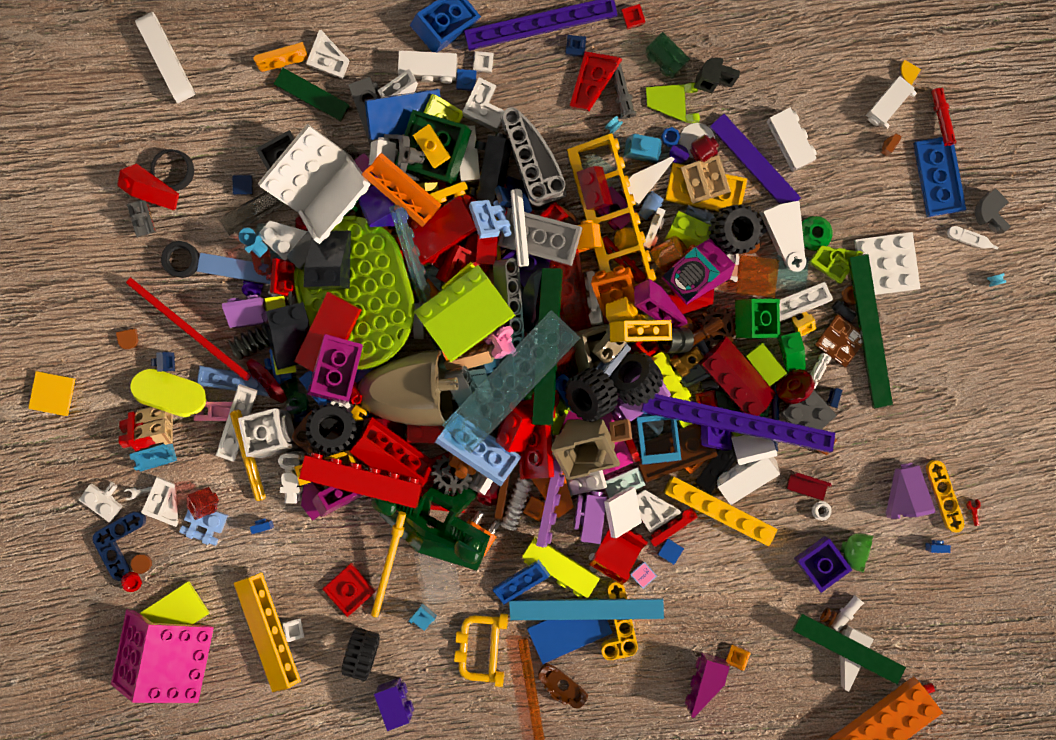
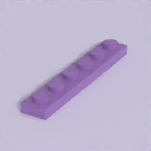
(552, 500)

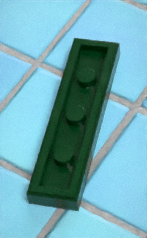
(311, 94)

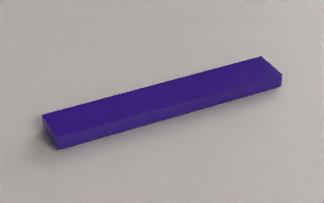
(753, 160)

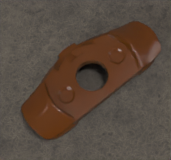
(573, 695)

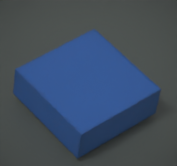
(670, 551)

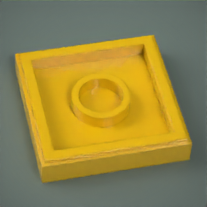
(51, 393)

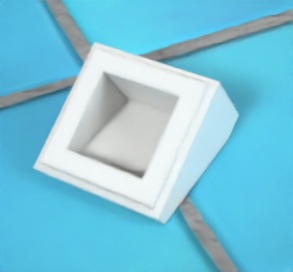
(292, 630)

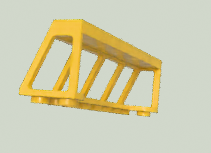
(601, 256)

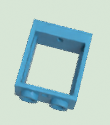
(676, 456)

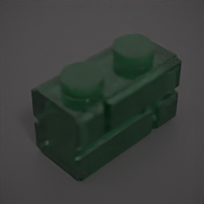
(666, 55)

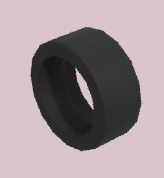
(165, 259)

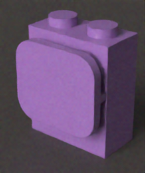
(590, 515)

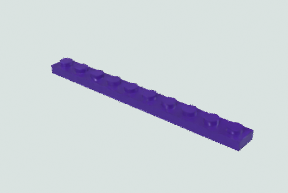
(740, 423)

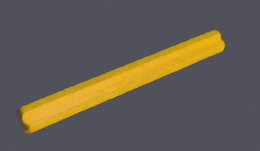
(249, 462)

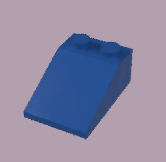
(444, 22)

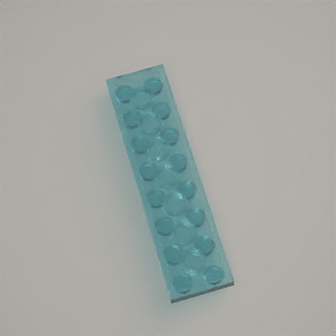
(511, 381)

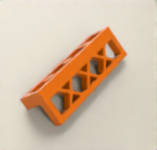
(403, 188)

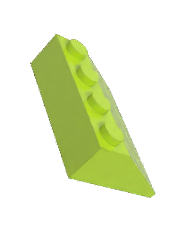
(464, 313)

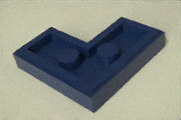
(504, 194)

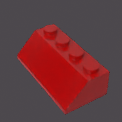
(390, 453)

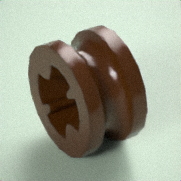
(828, 617)

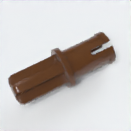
(706, 330)

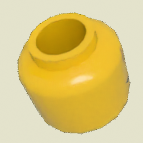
(625, 238)

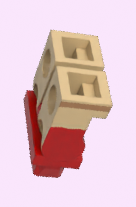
(146, 428)

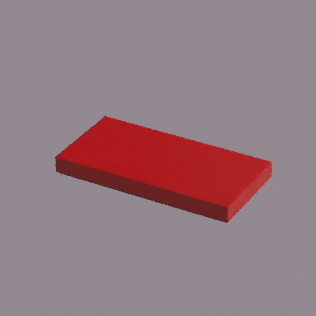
(443, 230)
(334, 318)

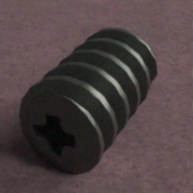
(249, 343)

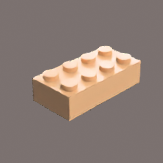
(472, 358)

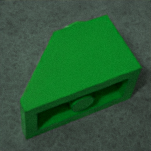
(792, 351)

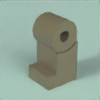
(607, 350)

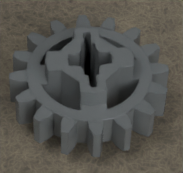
(445, 479)

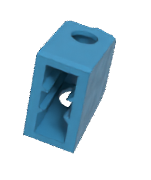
(643, 148)

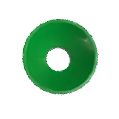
(811, 242)

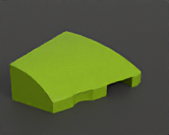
(833, 262)

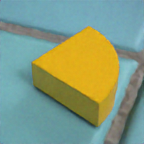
(909, 71)

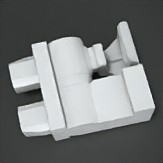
(289, 478)

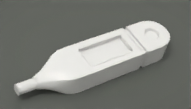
(970, 238)

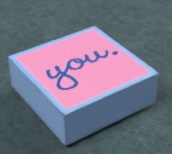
(643, 574)

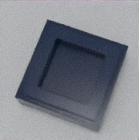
(242, 184)
(834, 397)

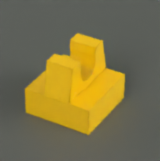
(804, 325)

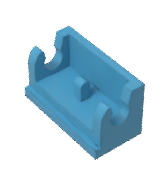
(154, 457)

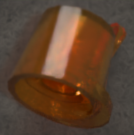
(669, 253)

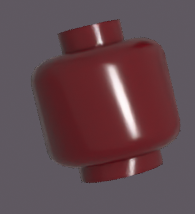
(704, 148)

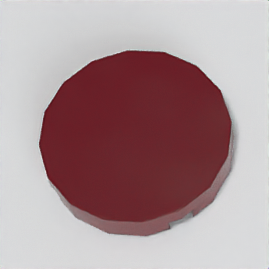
(795, 386)

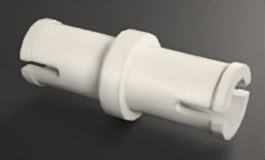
(847, 613)

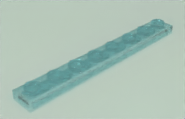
(411, 255)

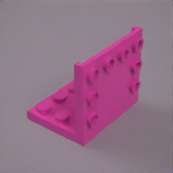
(160, 660)

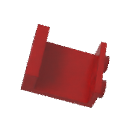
(618, 555)

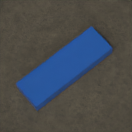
(521, 582)

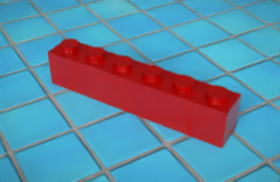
(360, 480)

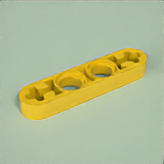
(948, 494)

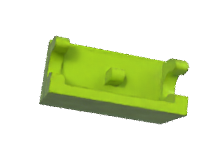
(766, 364)

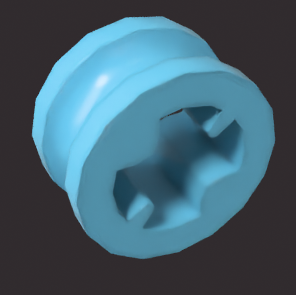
(614, 125)
(996, 280)

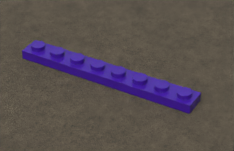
(540, 23)

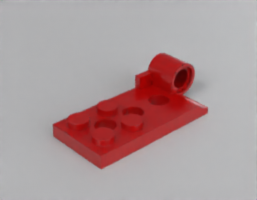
(542, 448)

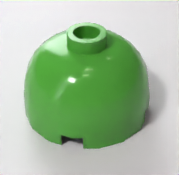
(857, 550)

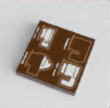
(840, 341)

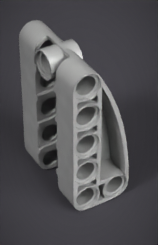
(540, 163)

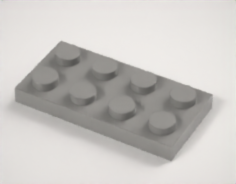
(545, 238)

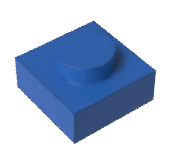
(466, 79)
(261, 525)
(938, 546)

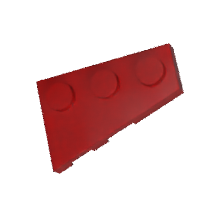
(592, 79)

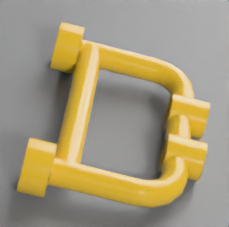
(461, 654)

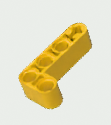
(622, 636)

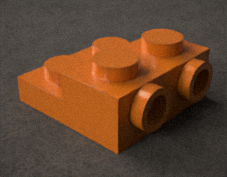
(613, 286)

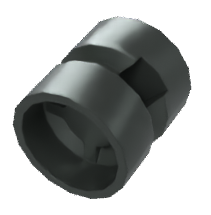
(681, 341)

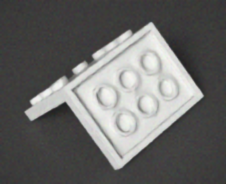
(316, 181)

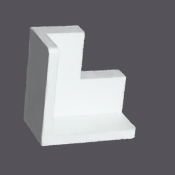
(478, 106)

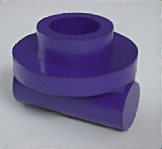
(679, 153)
(251, 288)

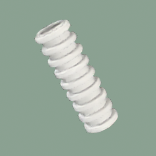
(516, 504)

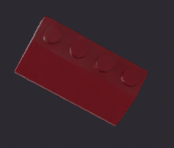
(737, 378)

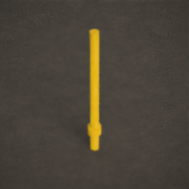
(397, 532)

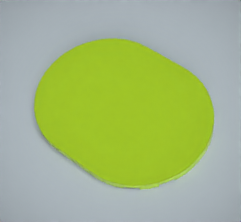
(376, 286)

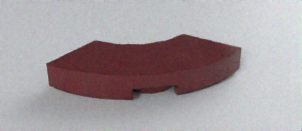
(272, 387)

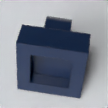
(575, 45)
(164, 361)

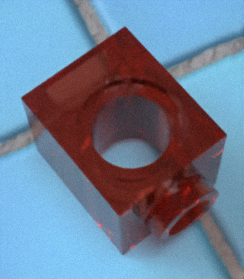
(202, 503)

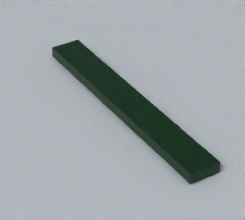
(870, 331)
(545, 389)

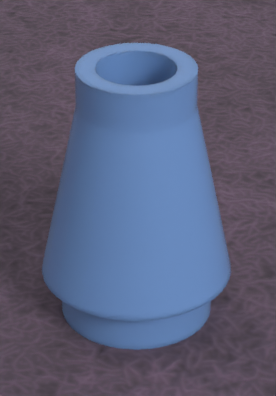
(650, 205)

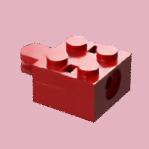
(459, 257)

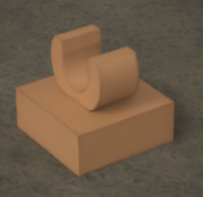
(620, 430)

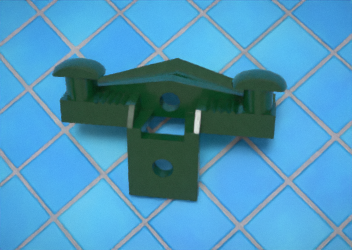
(448, 541)

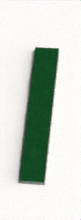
(849, 648)

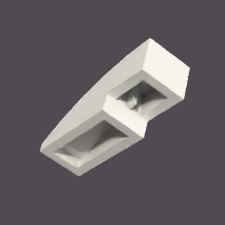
(470, 164)

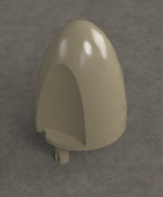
(410, 390)

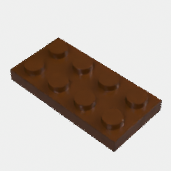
(690, 448)

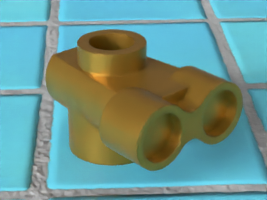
(684, 364)

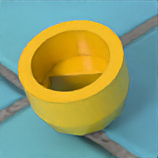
(358, 413)

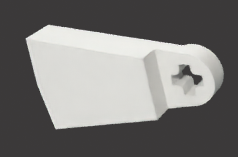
(785, 230)

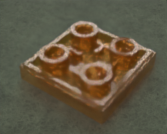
(757, 276)

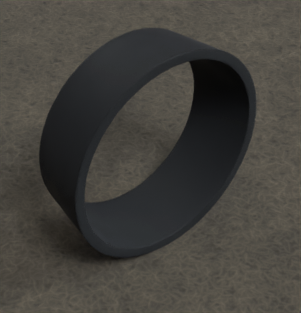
(190, 169)

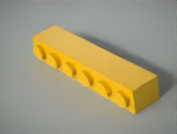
(720, 510)
(267, 632)

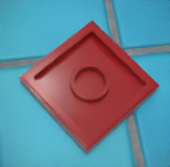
(349, 589)

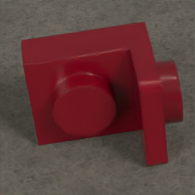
(491, 495)

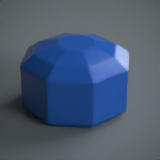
(670, 137)

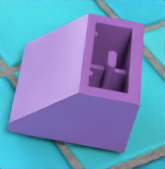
(244, 312)

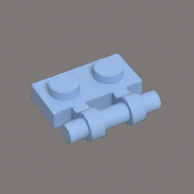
(485, 220)
(213, 523)

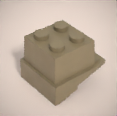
(584, 448)

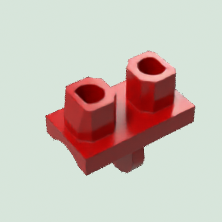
(280, 277)

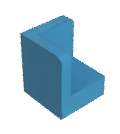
(423, 617)

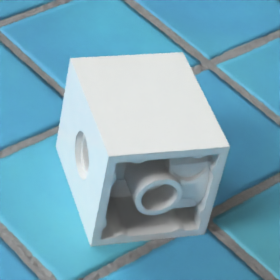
(267, 433)

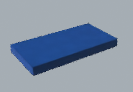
(393, 112)
(939, 177)
(560, 637)

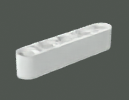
(165, 57)

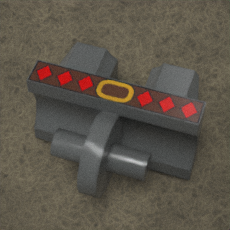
(141, 218)

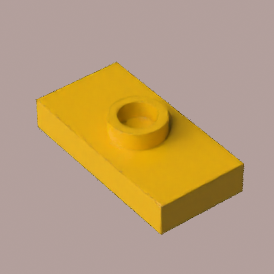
(431, 146)

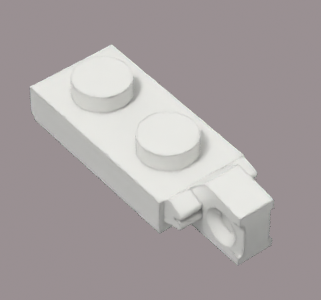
(596, 315)

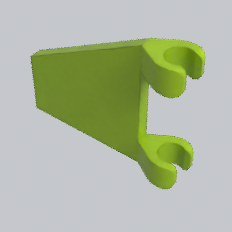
(671, 101)

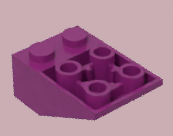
(707, 682)

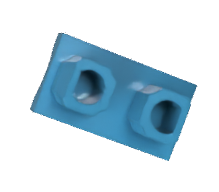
(252, 241)

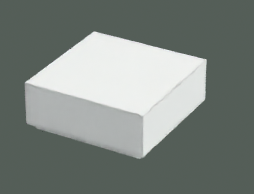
(483, 62)

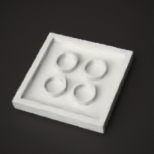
(891, 262)

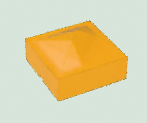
(738, 657)

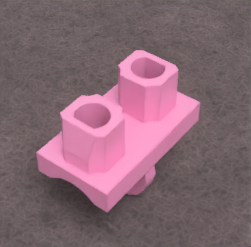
(501, 341)

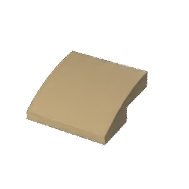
(705, 179)

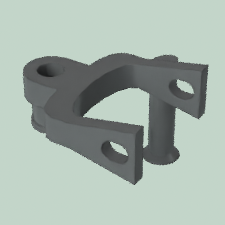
(407, 154)

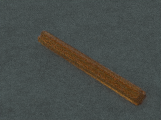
(531, 689)

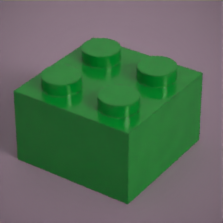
(757, 318)

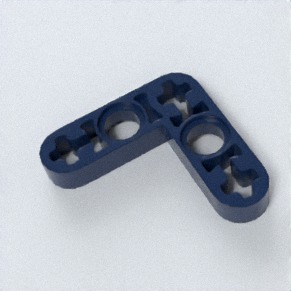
(110, 543)

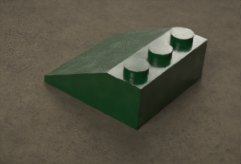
(454, 139)

